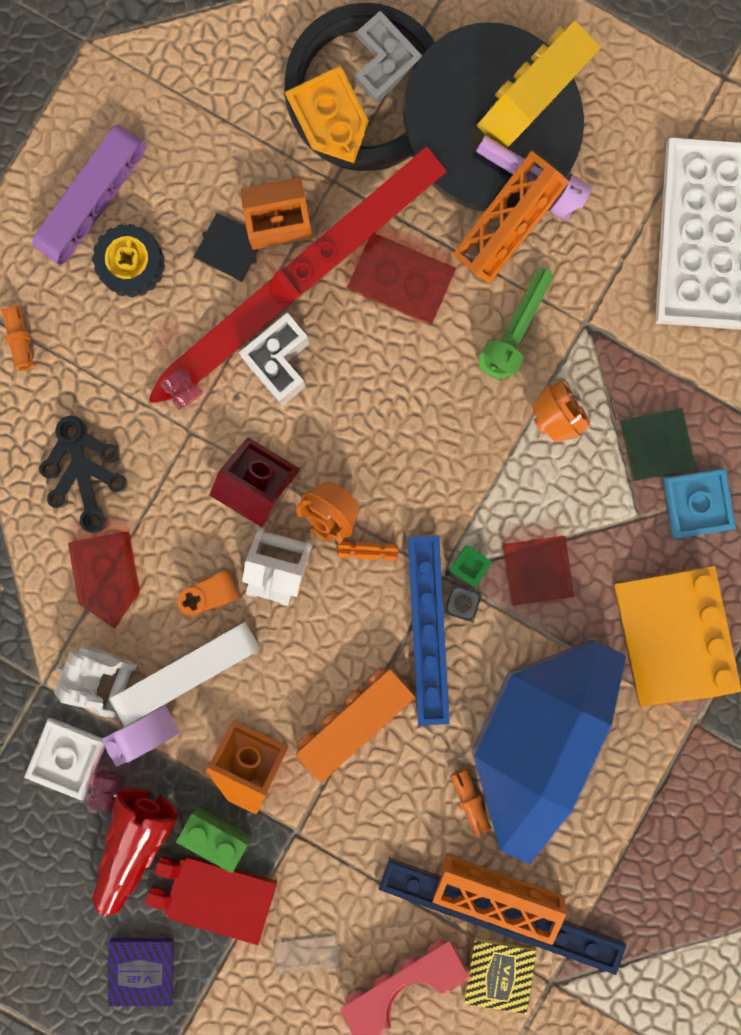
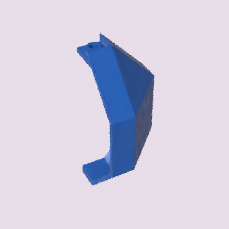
(545, 742)

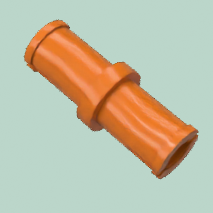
(17, 338)
(470, 802)

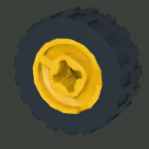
(128, 260)

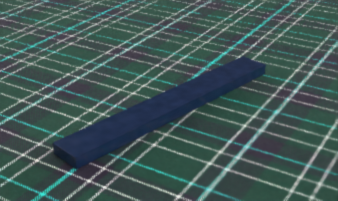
(571, 941)

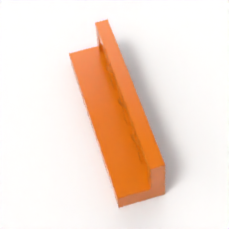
(515, 221)
(502, 889)

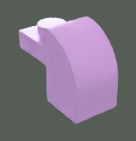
(140, 736)

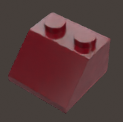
(253, 481)

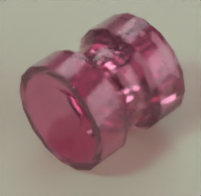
(181, 388)
(103, 791)

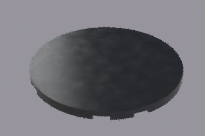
(457, 88)

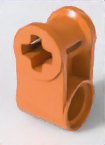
(213, 592)

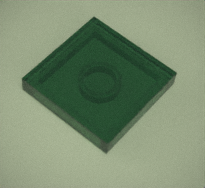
(657, 444)

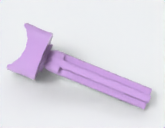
(568, 199)

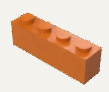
(354, 724)

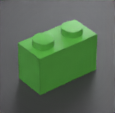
(214, 839)

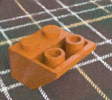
(276, 213)

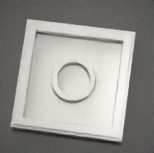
(65, 758)

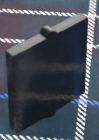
(226, 248)

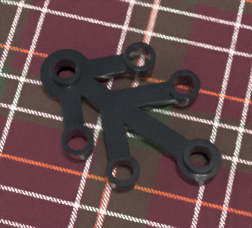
(81, 469)

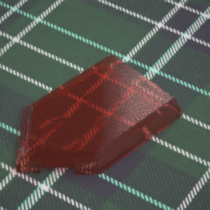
(105, 575)

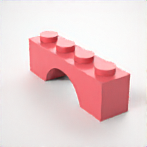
(371, 1011)

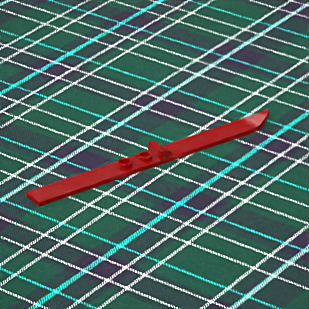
(305, 270)

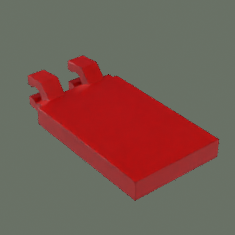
(214, 897)

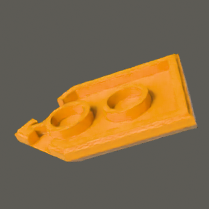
(330, 114)

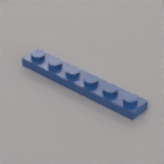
(428, 630)

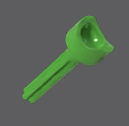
(505, 352)

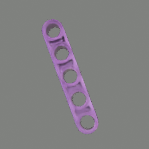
(89, 194)

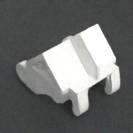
(271, 576)
(82, 677)

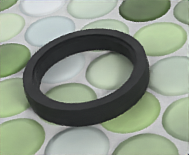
(328, 27)

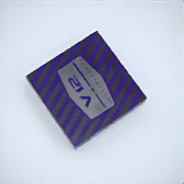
(140, 972)

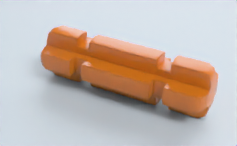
(367, 550)

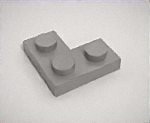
(393, 57)

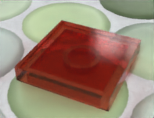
(538, 570)

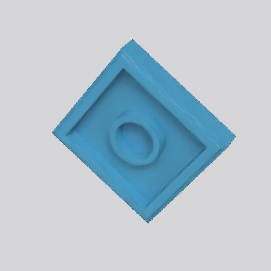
(699, 503)

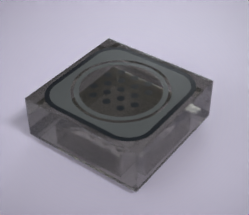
(462, 603)

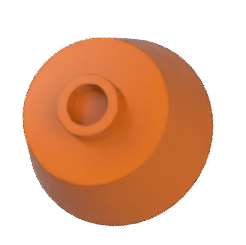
(559, 413)
(330, 511)

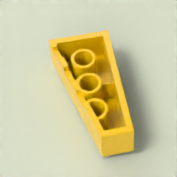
(538, 83)

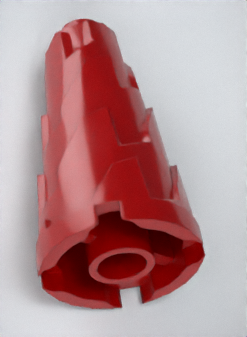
(131, 845)

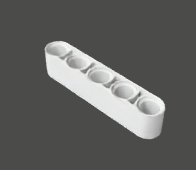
(184, 674)

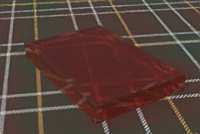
(401, 279)

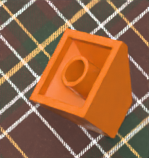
(245, 765)

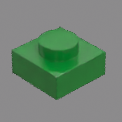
(470, 566)

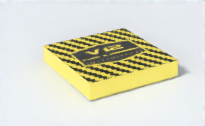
(500, 975)

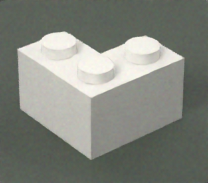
(270, 356)

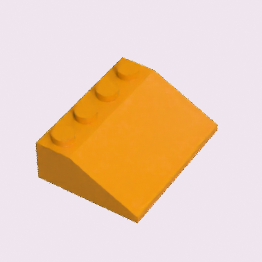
(677, 636)

